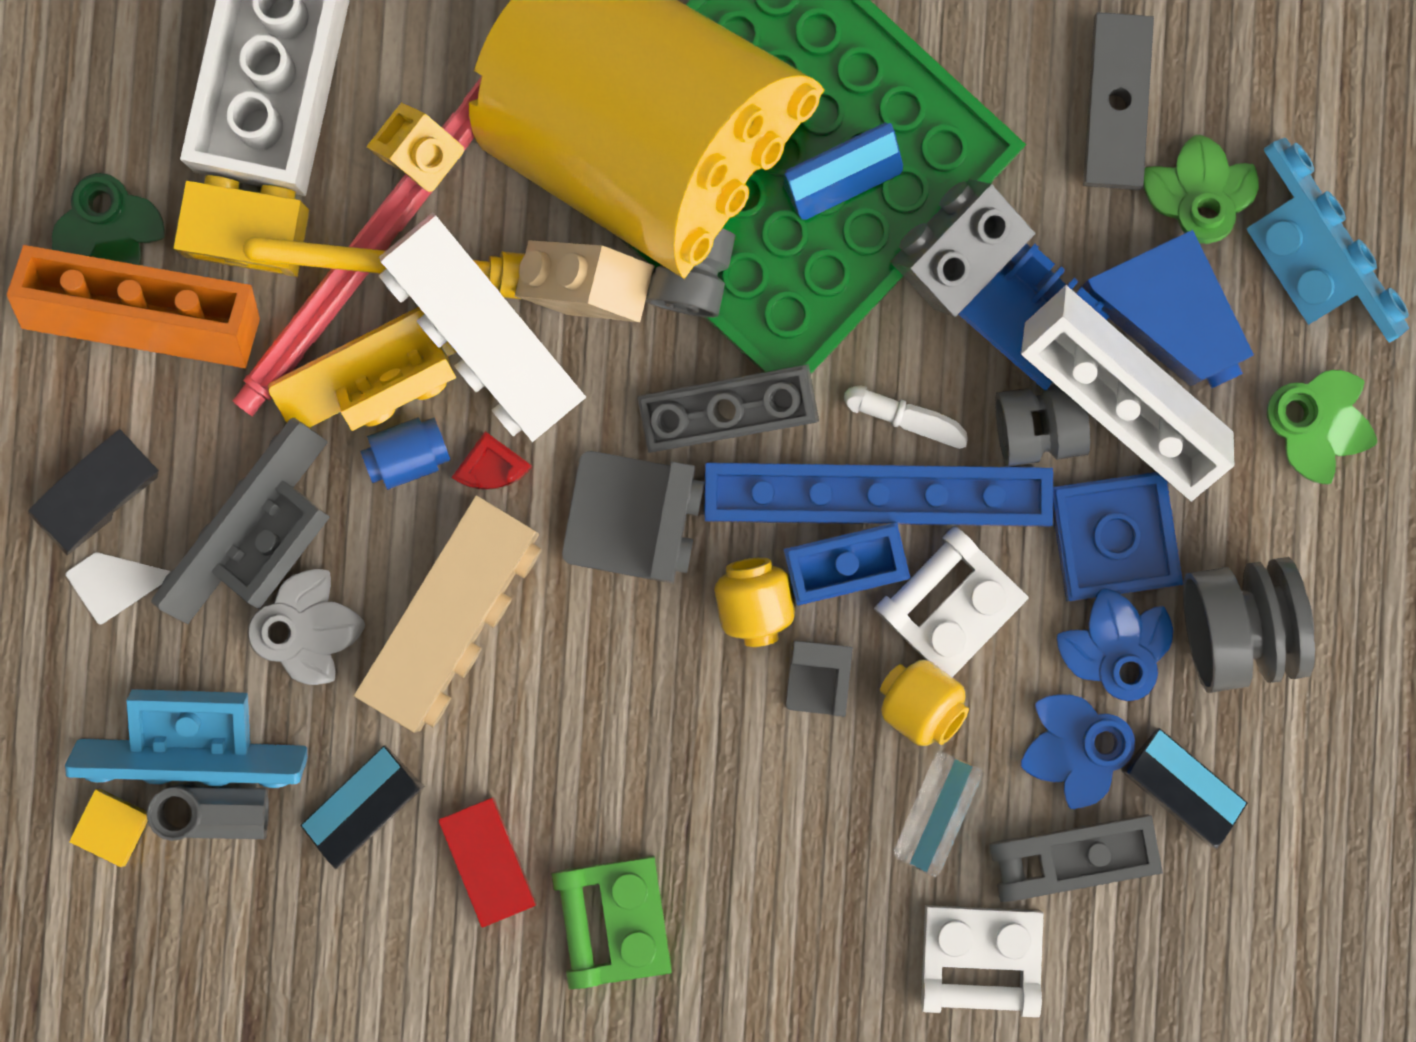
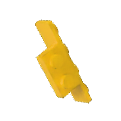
(367, 376)

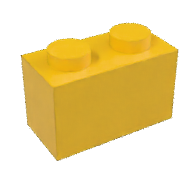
(221, 218)

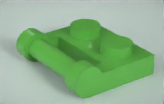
(631, 919)

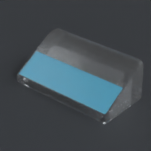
(937, 813)

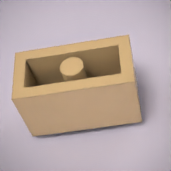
(584, 280)

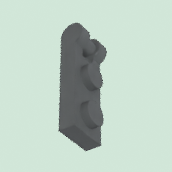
(1078, 857)

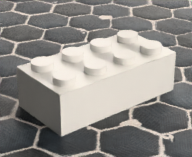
(264, 90)

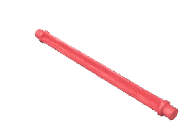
(341, 284)

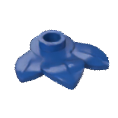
(1117, 637)
(1068, 748)

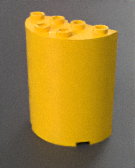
(636, 115)

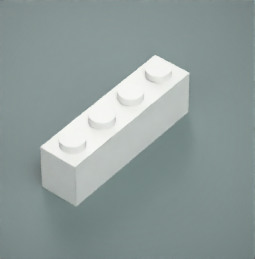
(481, 327)
(1128, 393)

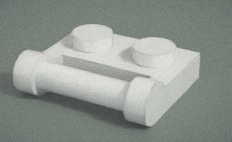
(965, 616)
(982, 941)

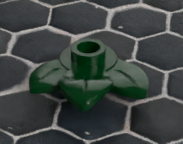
(107, 234)

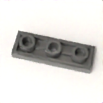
(1119, 68)
(761, 403)

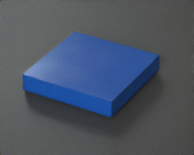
(1116, 536)

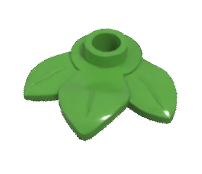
(1201, 181)
(1328, 425)

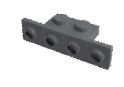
(254, 533)

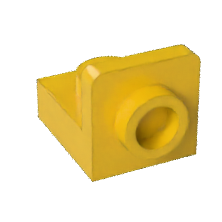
(416, 146)

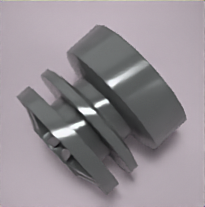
(1262, 623)

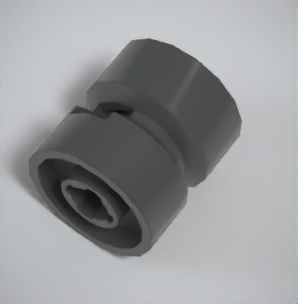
(701, 289)
(1062, 423)

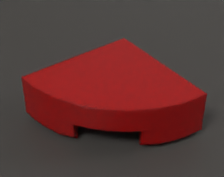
(491, 466)

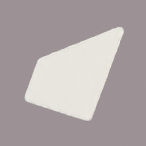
(112, 583)

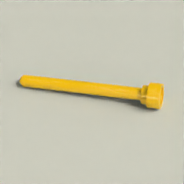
(501, 270)

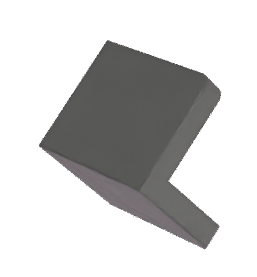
(819, 678)

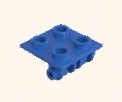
(1015, 297)

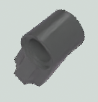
(215, 813)

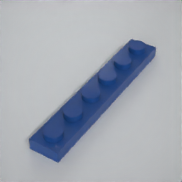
(879, 494)

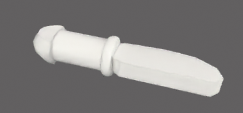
(908, 416)

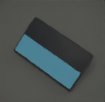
(1185, 788)
(361, 807)

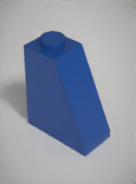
(1175, 311)

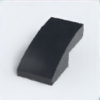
(93, 491)

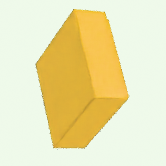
(110, 827)

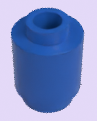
(405, 452)

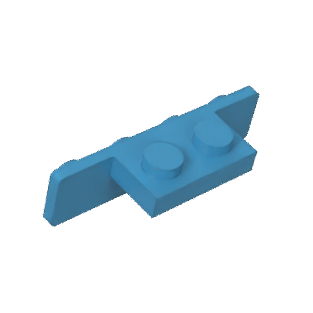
(1316, 253)
(187, 739)

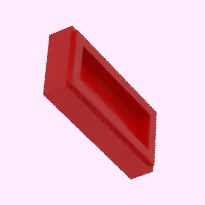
(487, 862)

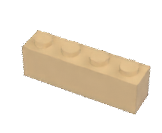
(448, 615)

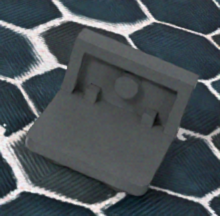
(631, 516)

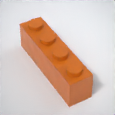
(134, 306)

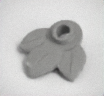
(313, 624)

